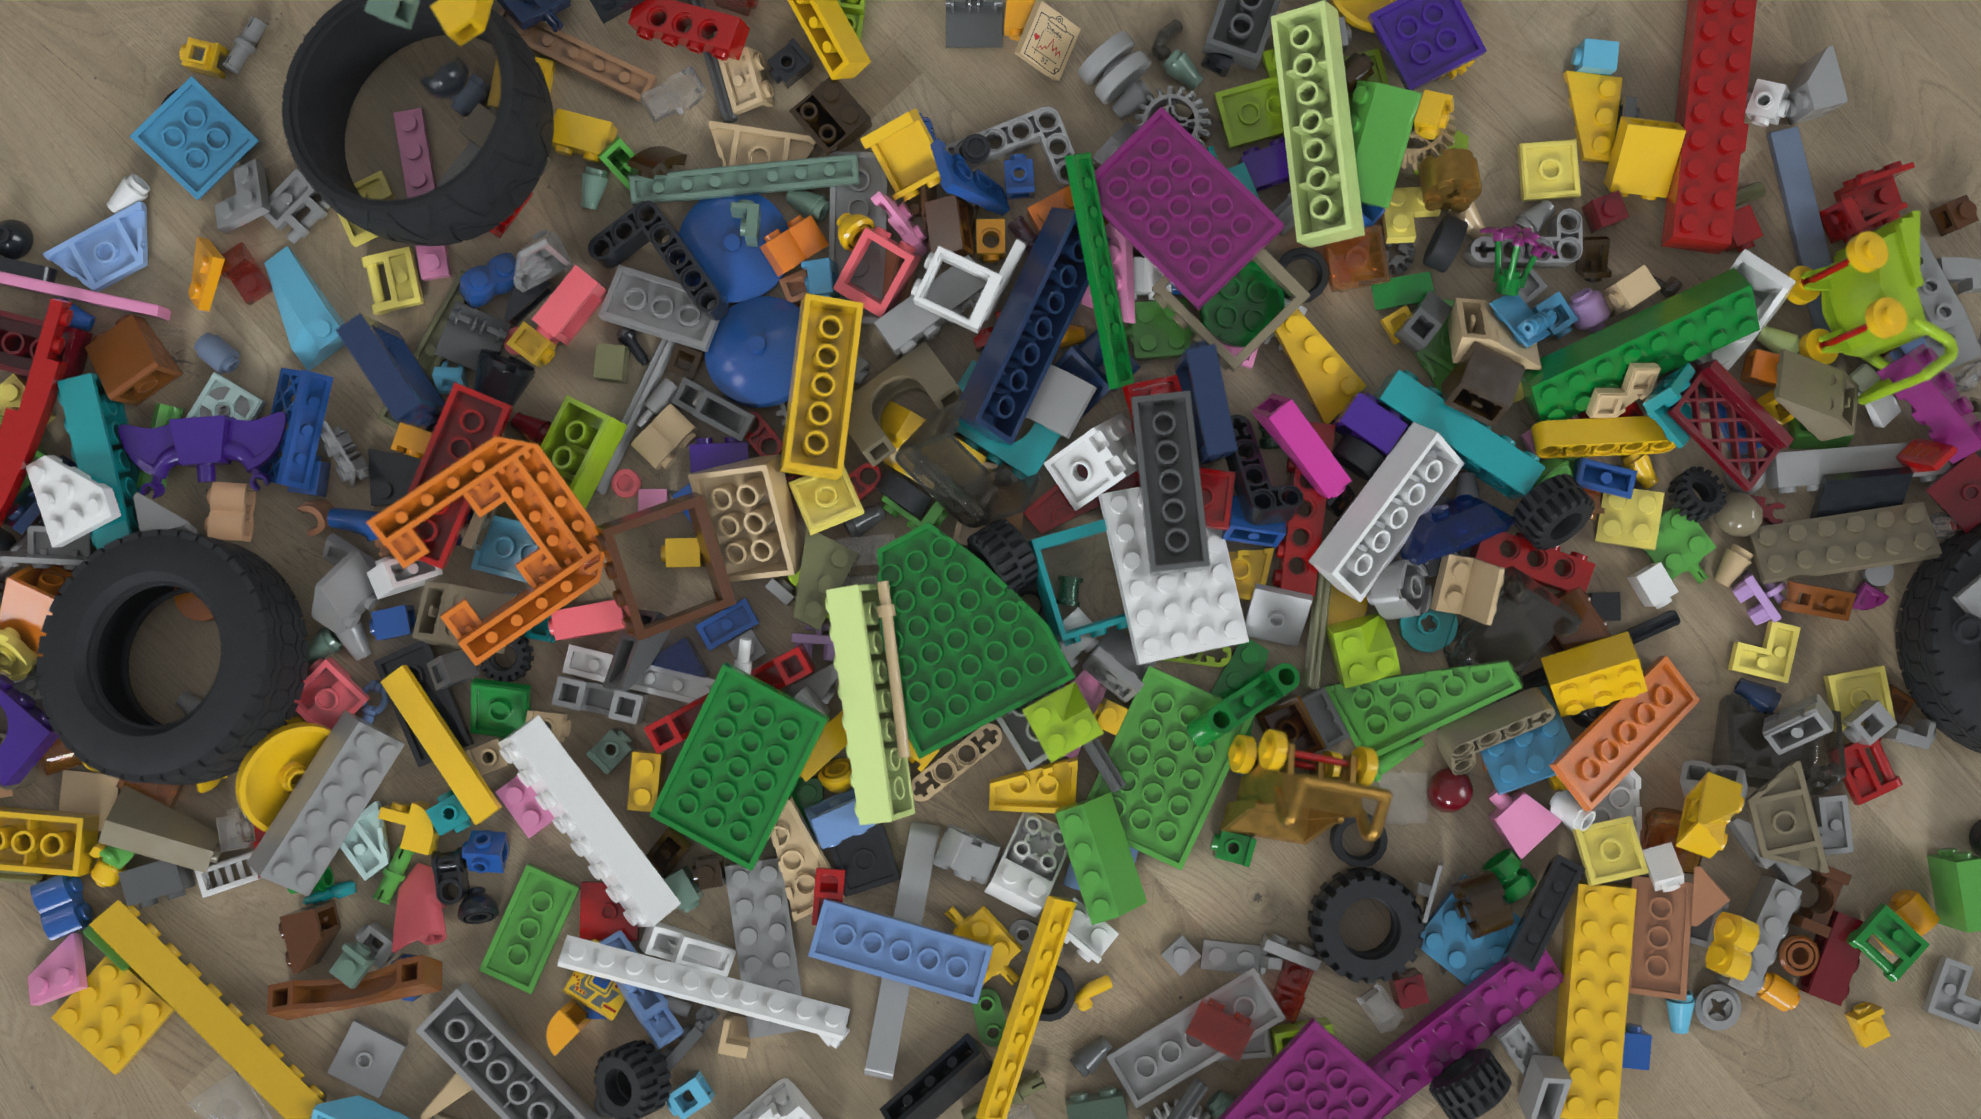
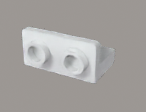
(1090, 939)

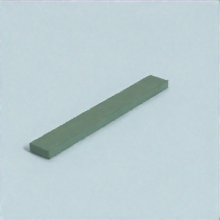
(746, 179)

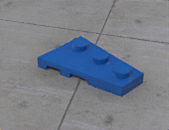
(968, 184)

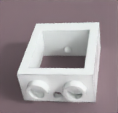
(985, 301)

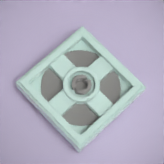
(226, 398)

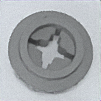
(1729, 1007)

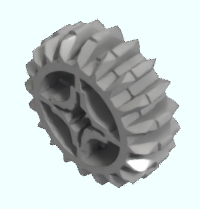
(1171, 99)

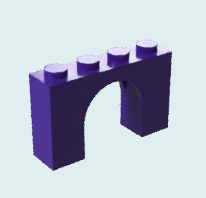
(27, 735)

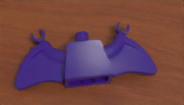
(204, 444)

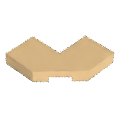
(1636, 385)

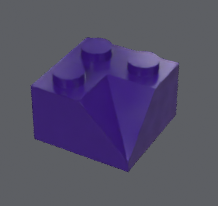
(1370, 423)

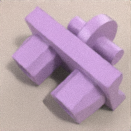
(1765, 609)
(818, 638)

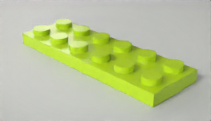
(1254, 109)

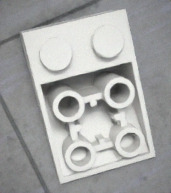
(1028, 864)

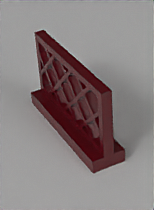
(1740, 408)

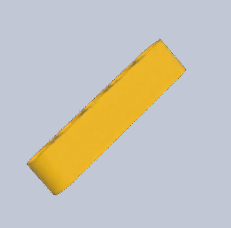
(1599, 437)

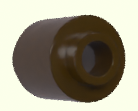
(1357, 68)

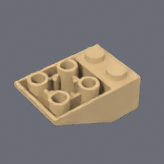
(1475, 322)

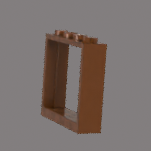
(709, 548)

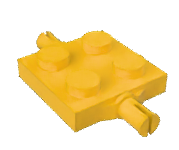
(987, 929)

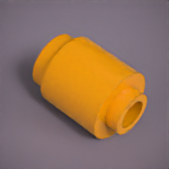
(1779, 992)

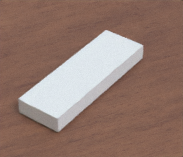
(1007, 271)

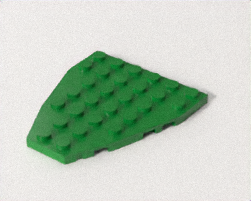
(962, 639)

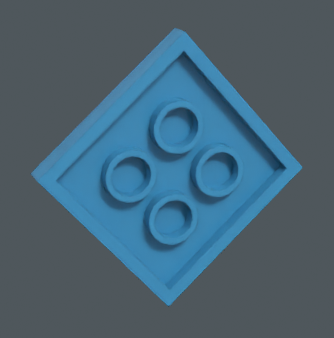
(195, 138)
(1526, 756)
(1452, 947)

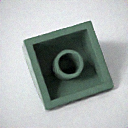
(1103, 1105)

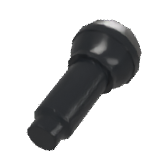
(628, 338)

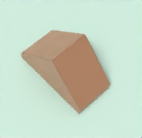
(1707, 896)

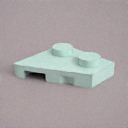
(368, 843)

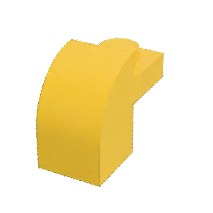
(419, 832)

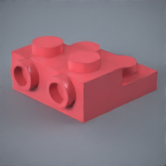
(329, 693)

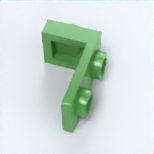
(935, 515)

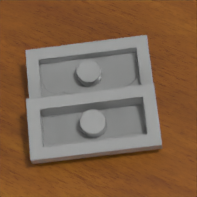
(1060, 401)

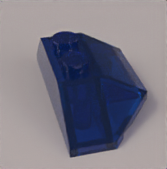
(1454, 528)

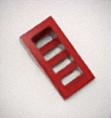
(1925, 455)

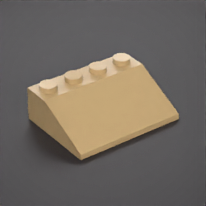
(752, 517)

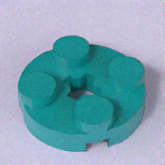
(1435, 638)

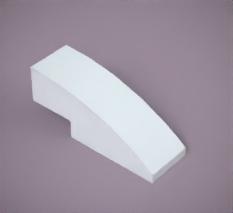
(687, 949)

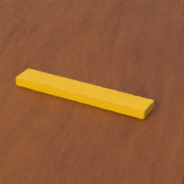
(441, 744)

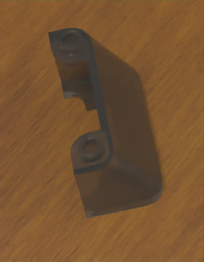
(1520, 628)
(1742, 744)

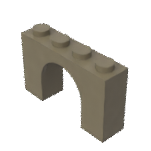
(914, 372)

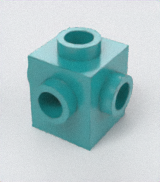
(448, 814)

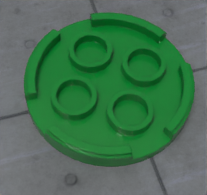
(1243, 307)

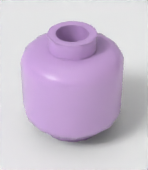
(1590, 309)

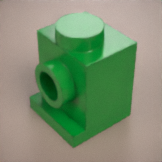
(1245, 850)

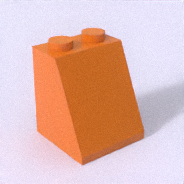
(28, 599)

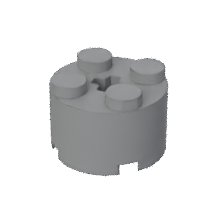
(1401, 591)
(967, 854)

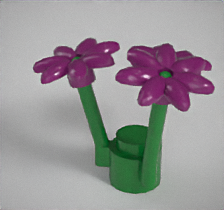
(1509, 280)

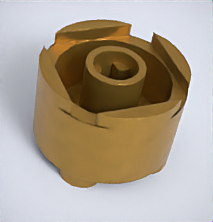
(1450, 180)

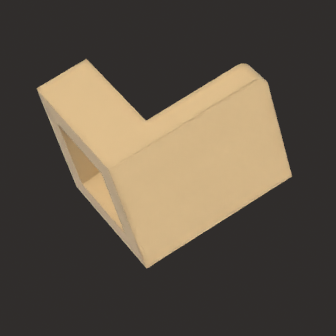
(735, 1037)

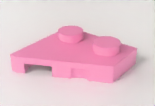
(901, 221)
(59, 973)

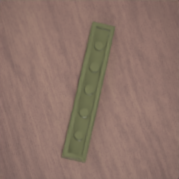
(430, 340)

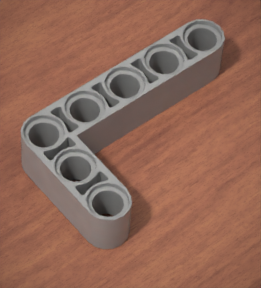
(1036, 134)

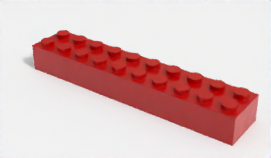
(1713, 114)

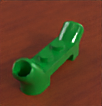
(1243, 704)

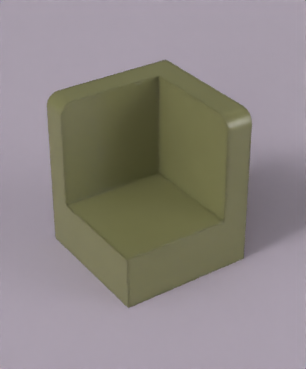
(611, 363)

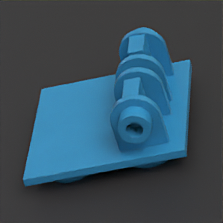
(1524, 323)

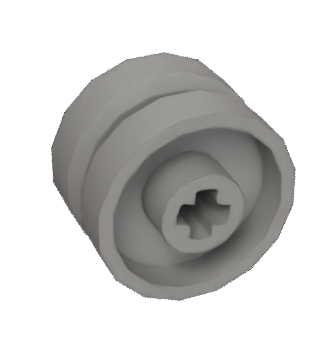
(1114, 67)

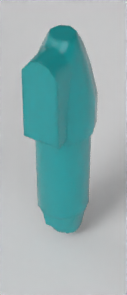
(336, 890)

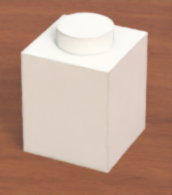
(1653, 585)
(1664, 867)

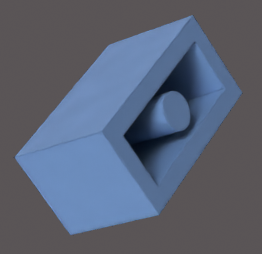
(835, 819)

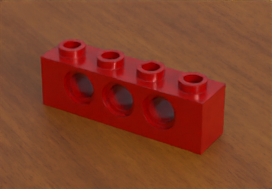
(704, 22)
(1576, 571)

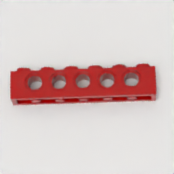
(1311, 525)

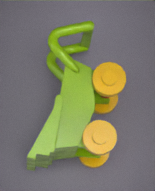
(1872, 303)

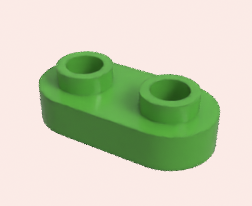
(989, 1017)

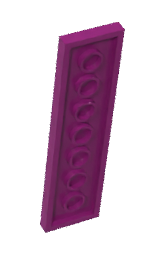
(1462, 1024)

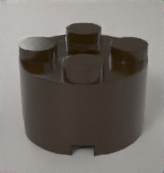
(1482, 904)

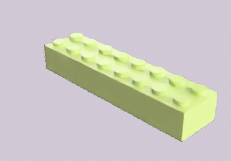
(1317, 125)
(877, 772)

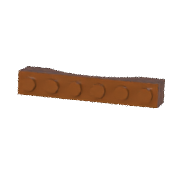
(396, 981)

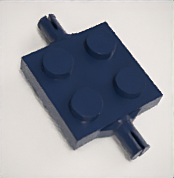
(530, 12)

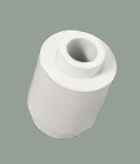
(1570, 812)

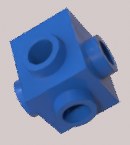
(486, 851)

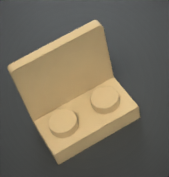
(1467, 587)

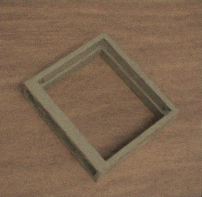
(1226, 359)

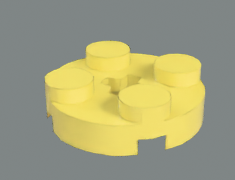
(15, 655)

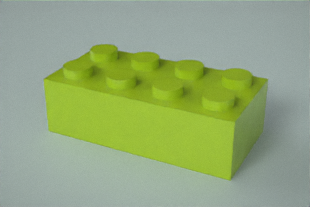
(582, 445)

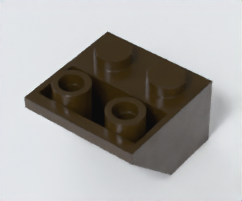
(831, 116)
(1482, 384)

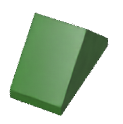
(616, 159)

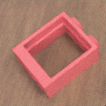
(898, 285)
(569, 307)
(586, 620)

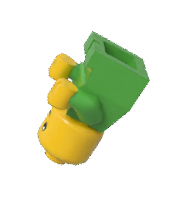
(109, 864)

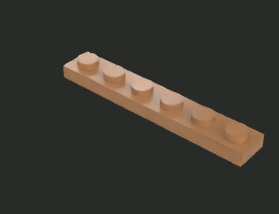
(585, 59)

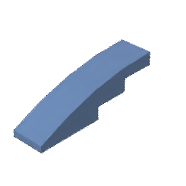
(648, 1006)

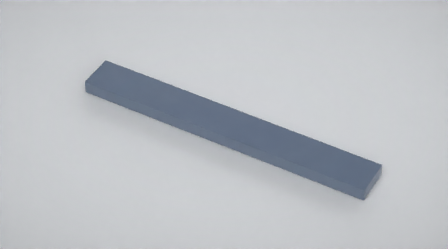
(1800, 208)

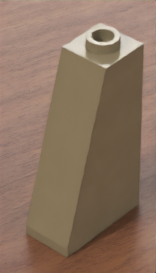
(159, 832)

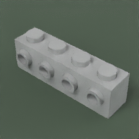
(1936, 294)
(1771, 909)

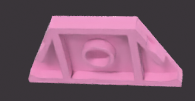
(1122, 262)

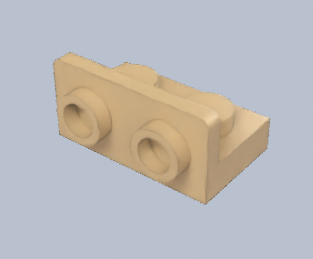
(747, 81)

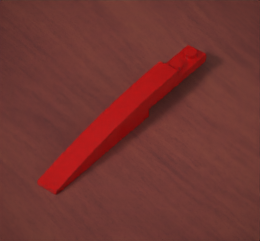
(24, 426)

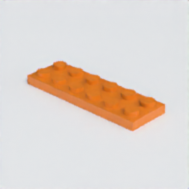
(1624, 735)

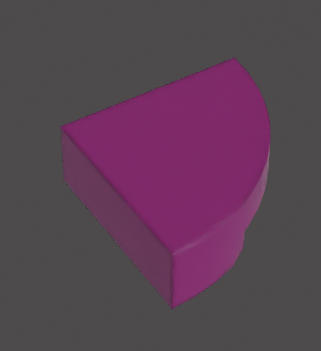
(1868, 597)

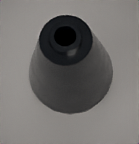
(502, 376)

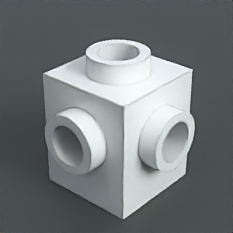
(1767, 103)

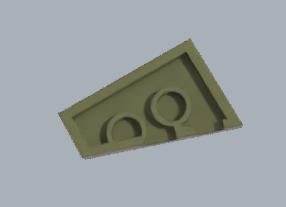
(822, 568)

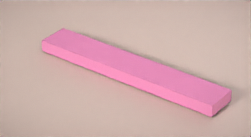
(84, 296)

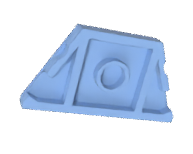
(106, 250)

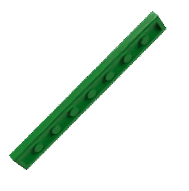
(1099, 269)

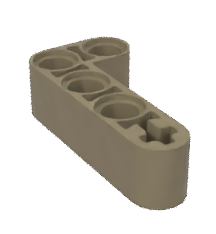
(1490, 726)

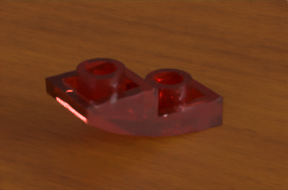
(1291, 989)

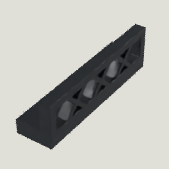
(1543, 913)

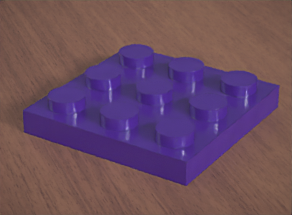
(1426, 38)

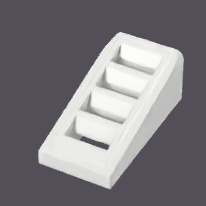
(205, 883)

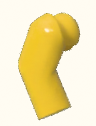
(1092, 989)

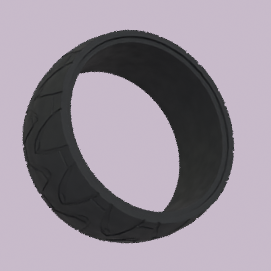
(321, 90)

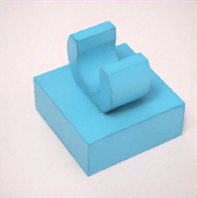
(446, 376)

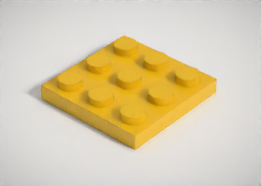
(113, 1015)

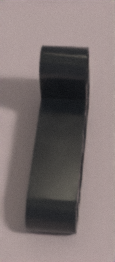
(1261, 492)

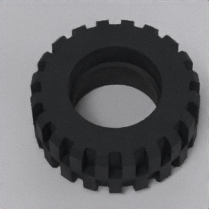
(1397, 946)

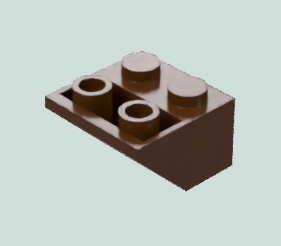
(1590, 630)
(309, 934)

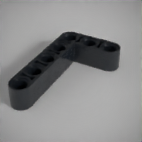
(670, 251)

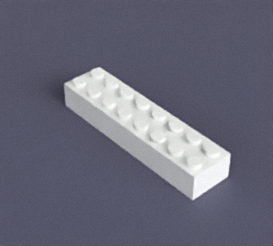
(588, 823)

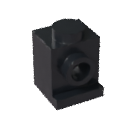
(789, 75)

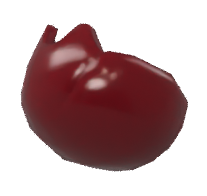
(1449, 791)

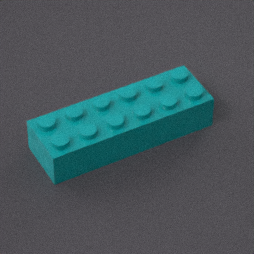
(98, 450)
(1484, 453)

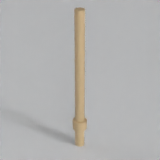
(886, 612)

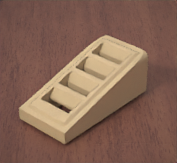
(453, 1090)

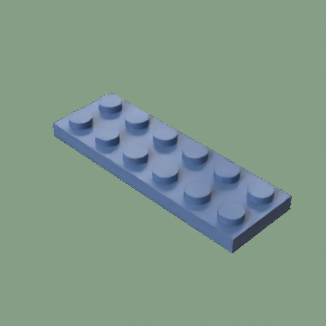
(900, 951)

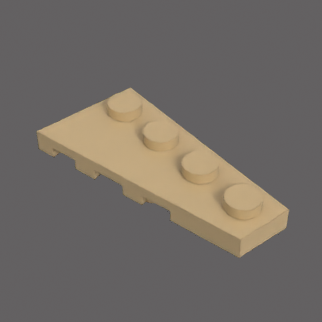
(797, 859)

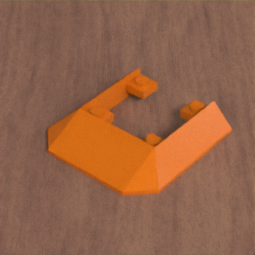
(545, 506)

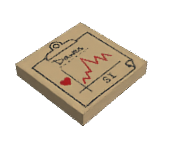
(1047, 40)

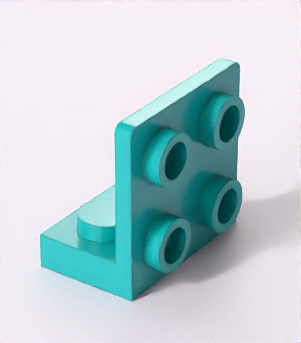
(1664, 396)

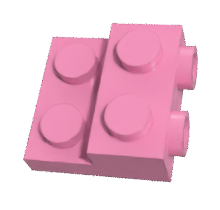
(524, 807)

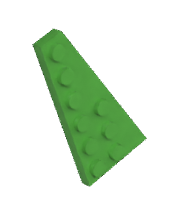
(1413, 704)

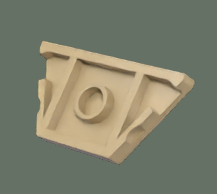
(756, 145)

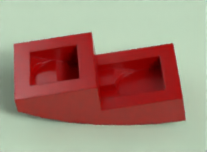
(828, 884)

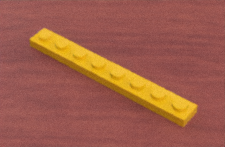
(1026, 1008)

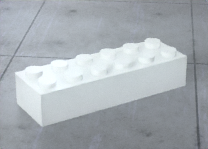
(1387, 511)

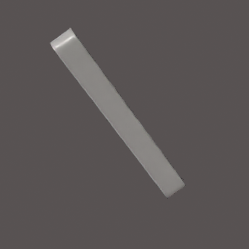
(909, 907)

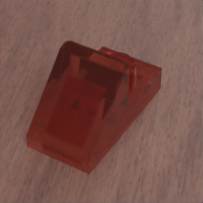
(245, 274)

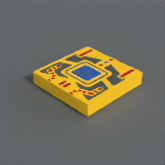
(595, 992)

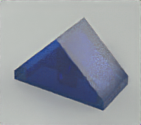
(682, 658)

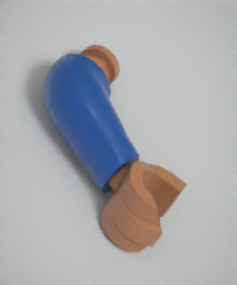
(342, 518)

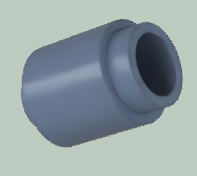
(473, 93)
(217, 353)

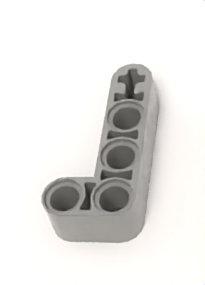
(1556, 238)

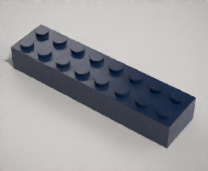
(1028, 331)

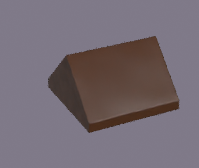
(1295, 721)

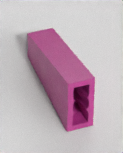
(1302, 445)

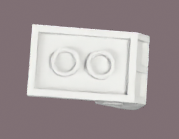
(1769, 291)

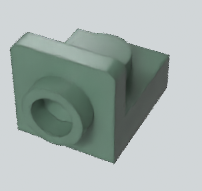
(750, 220)
(353, 963)

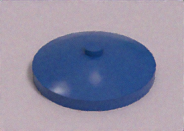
(716, 242)
(755, 351)

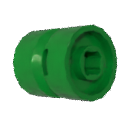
(1515, 880)

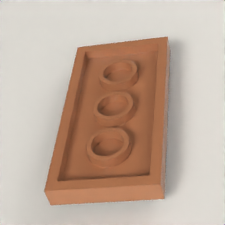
(1661, 940)

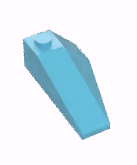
(304, 310)

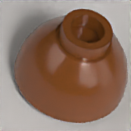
(1798, 955)

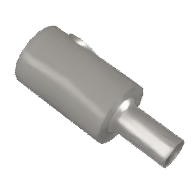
(657, 402)

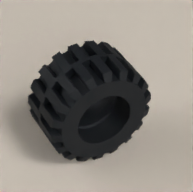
(1553, 512)
(1005, 553)
(632, 1080)
(1470, 1085)

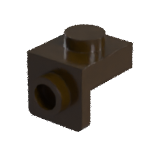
(1594, 259)

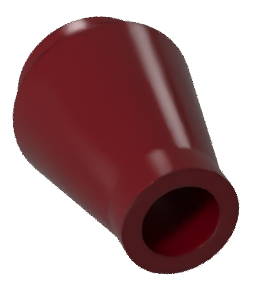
(531, 427)

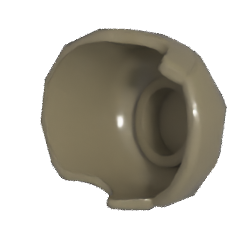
(1739, 515)

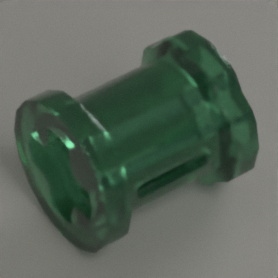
(1069, 590)

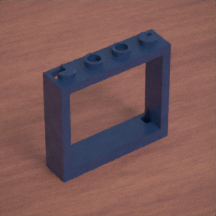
(393, 371)
(1202, 376)

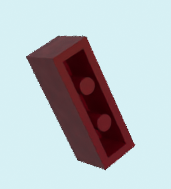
(1836, 962)

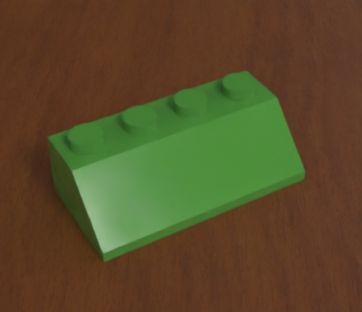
(1381, 130)
(1101, 857)

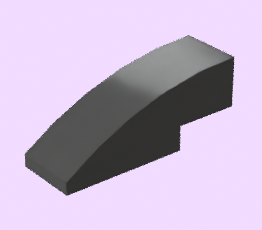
(713, 408)
(634, 656)

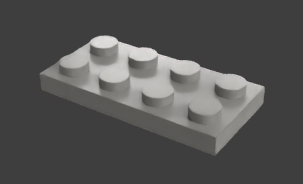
(657, 309)

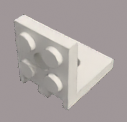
(1107, 454)

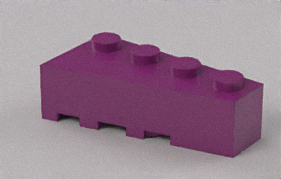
(1937, 402)

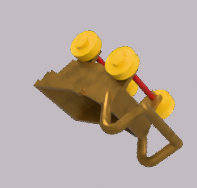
(1299, 807)

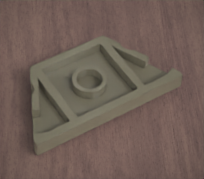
(1786, 821)

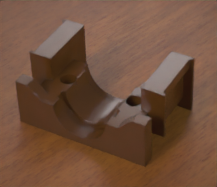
(1818, 915)

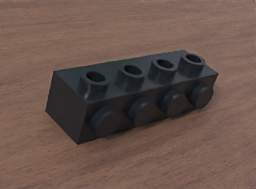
(941, 1082)

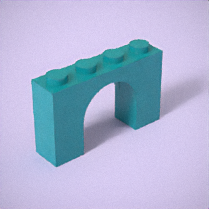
(1023, 456)

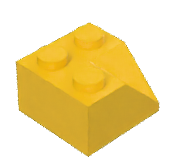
(1707, 813)

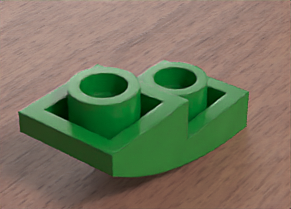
(1402, 290)

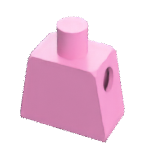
(1521, 821)

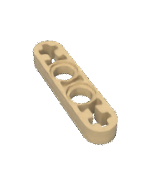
(957, 764)

